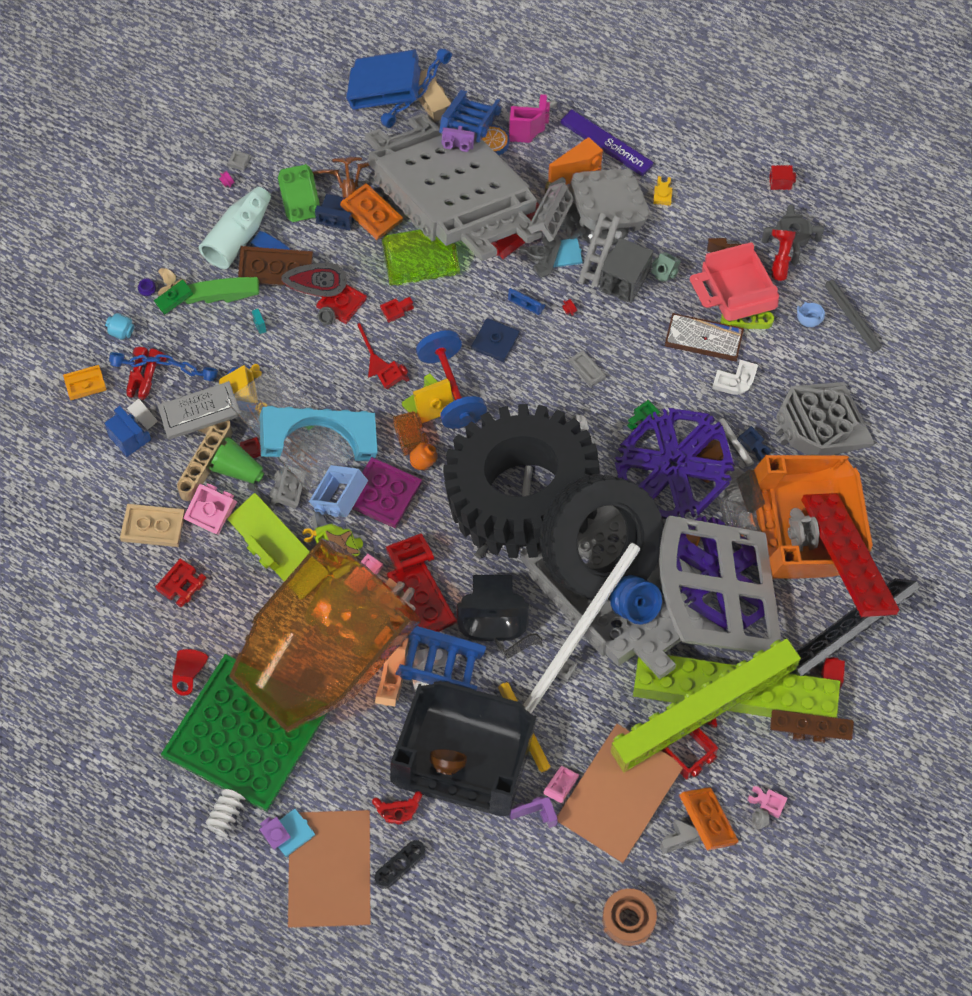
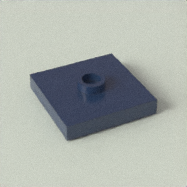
(495, 340)

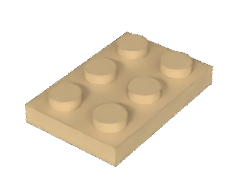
(152, 525)

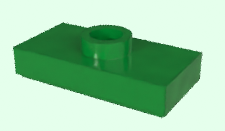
(173, 297)

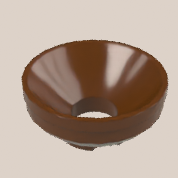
(447, 761)

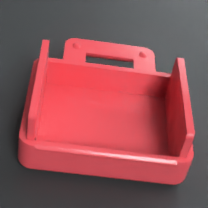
(736, 282)

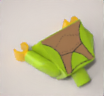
(337, 535)

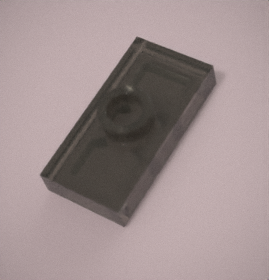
(750, 491)

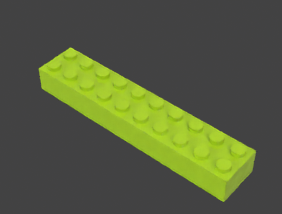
(787, 694)
(704, 705)

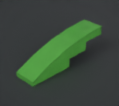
(224, 289)

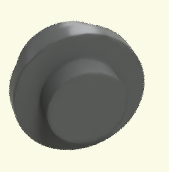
(326, 315)

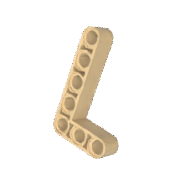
(200, 466)

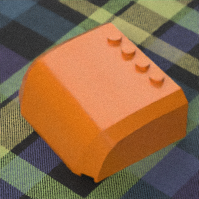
(782, 485)

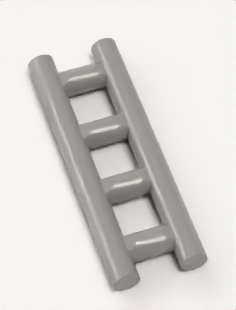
(607, 243)

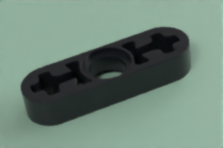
(400, 855)

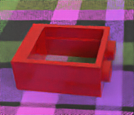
(711, 749)

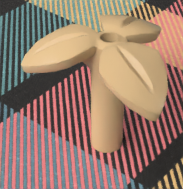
(168, 278)

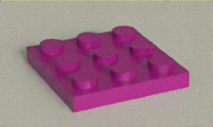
(386, 492)

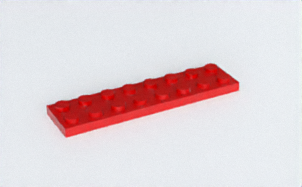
(850, 555)

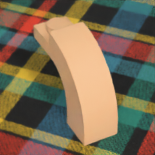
(391, 684)

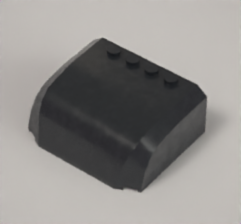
(483, 727)

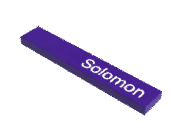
(607, 142)

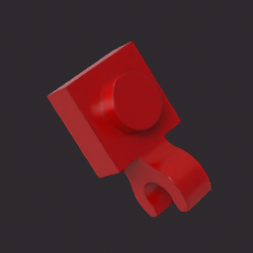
(393, 309)

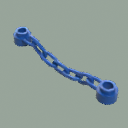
(444, 57)
(117, 359)

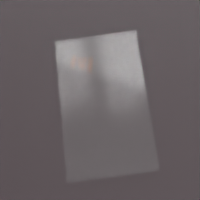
(306, 450)

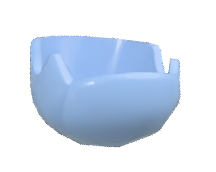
(810, 314)

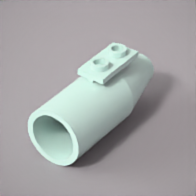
(235, 228)

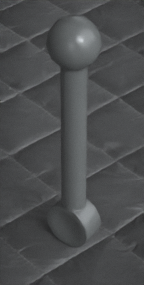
(251, 487)

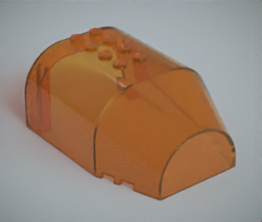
(321, 637)

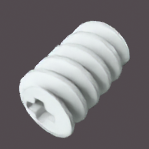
(224, 812)

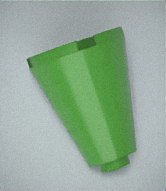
(236, 463)

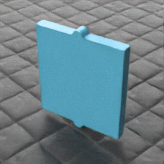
(568, 253)
(298, 831)

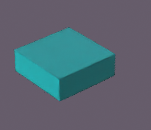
(258, 321)

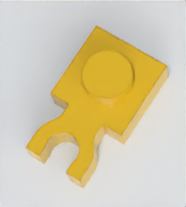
(663, 192)

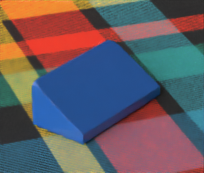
(525, 301)

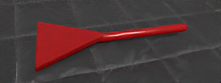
(376, 363)

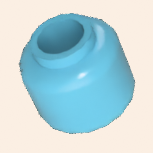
(119, 326)

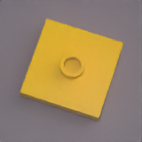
(432, 400)

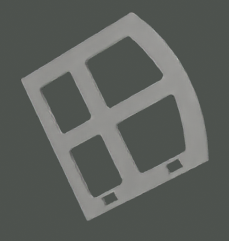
(727, 585)

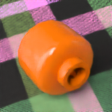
(423, 456)

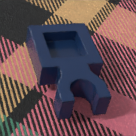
(753, 441)

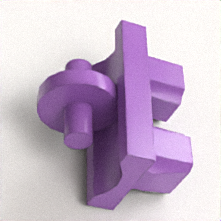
(458, 138)

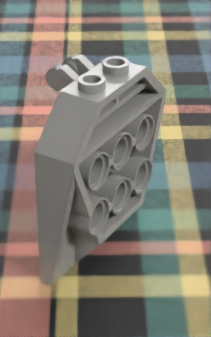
(821, 420)

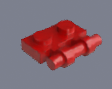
(175, 580)

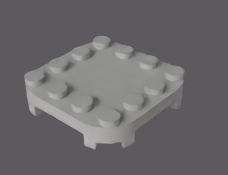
(611, 194)

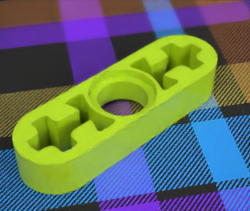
(752, 325)

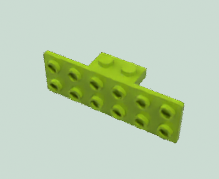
(268, 537)

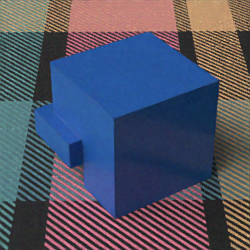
(126, 432)

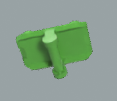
(298, 192)

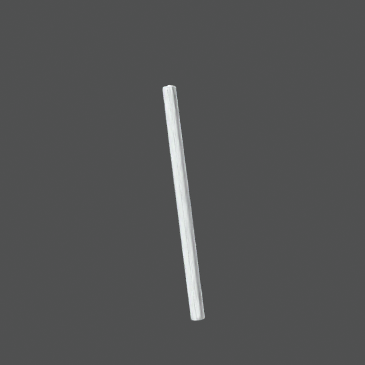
(581, 627)

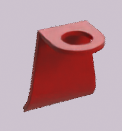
(187, 666)

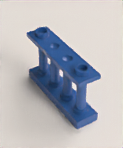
(459, 107)
(435, 641)

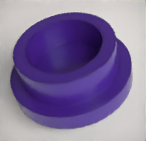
(146, 287)

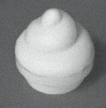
(583, 422)

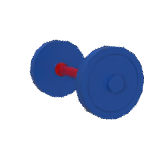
(439, 348)

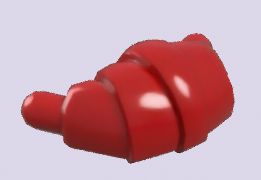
(398, 811)

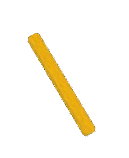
(535, 748)

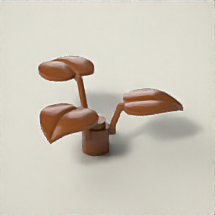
(348, 185)

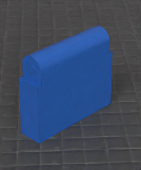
(384, 79)

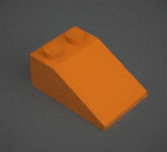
(581, 158)

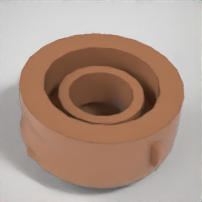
(629, 900)

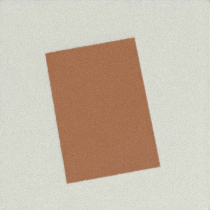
(616, 806)
(331, 871)

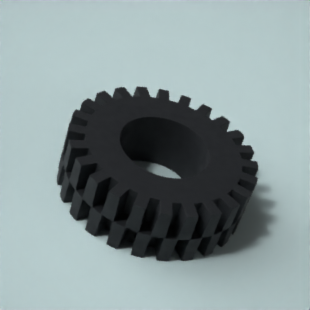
(507, 444)

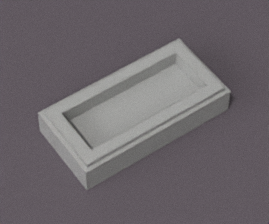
(587, 368)

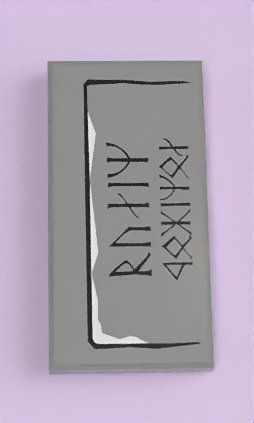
(197, 410)

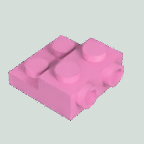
(210, 508)

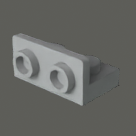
(286, 489)

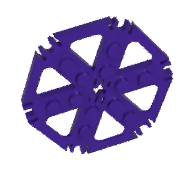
(683, 454)
(708, 564)

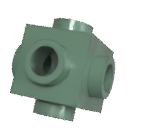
(665, 267)

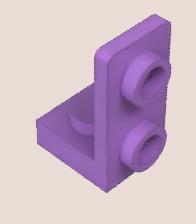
(547, 814)

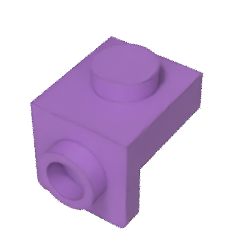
(274, 832)

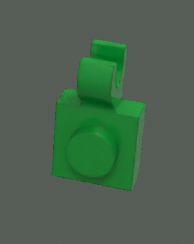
(641, 413)

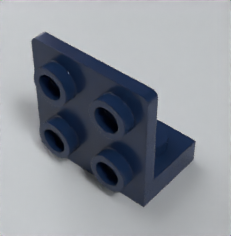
(333, 214)

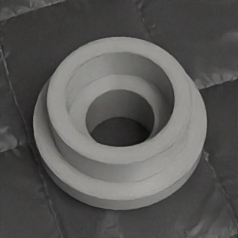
(760, 818)

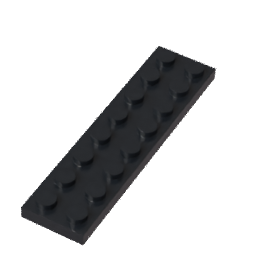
(846, 629)

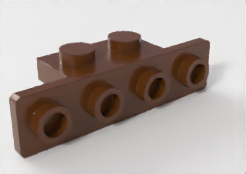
(811, 726)

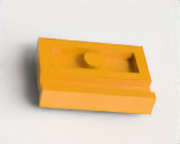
(84, 382)

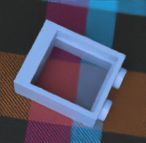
(334, 476)

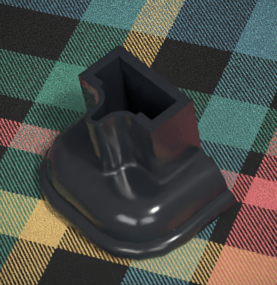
(492, 610)

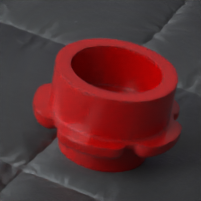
(569, 307)

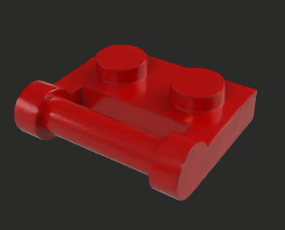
(408, 548)

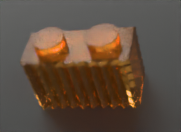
(408, 431)

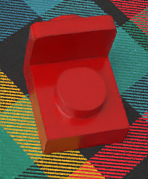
(392, 374)

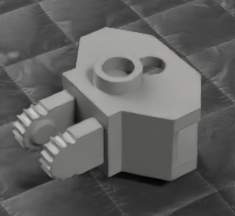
(803, 530)

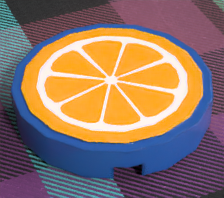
(497, 139)

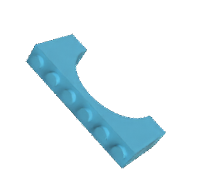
(355, 427)

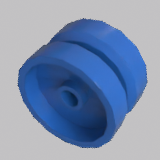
(636, 599)

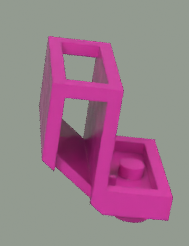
(528, 121)

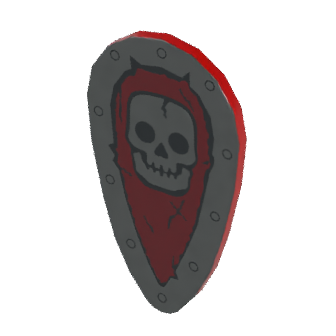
(316, 279)

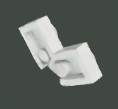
(736, 383)

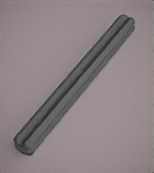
(853, 315)

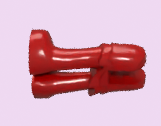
(782, 260)
(138, 381)

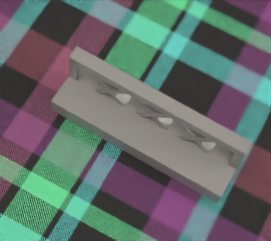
(548, 207)

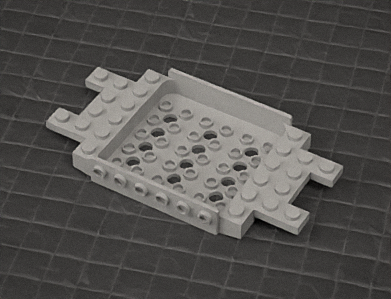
(475, 220)
(619, 644)

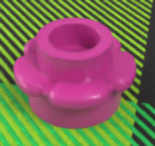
(226, 179)

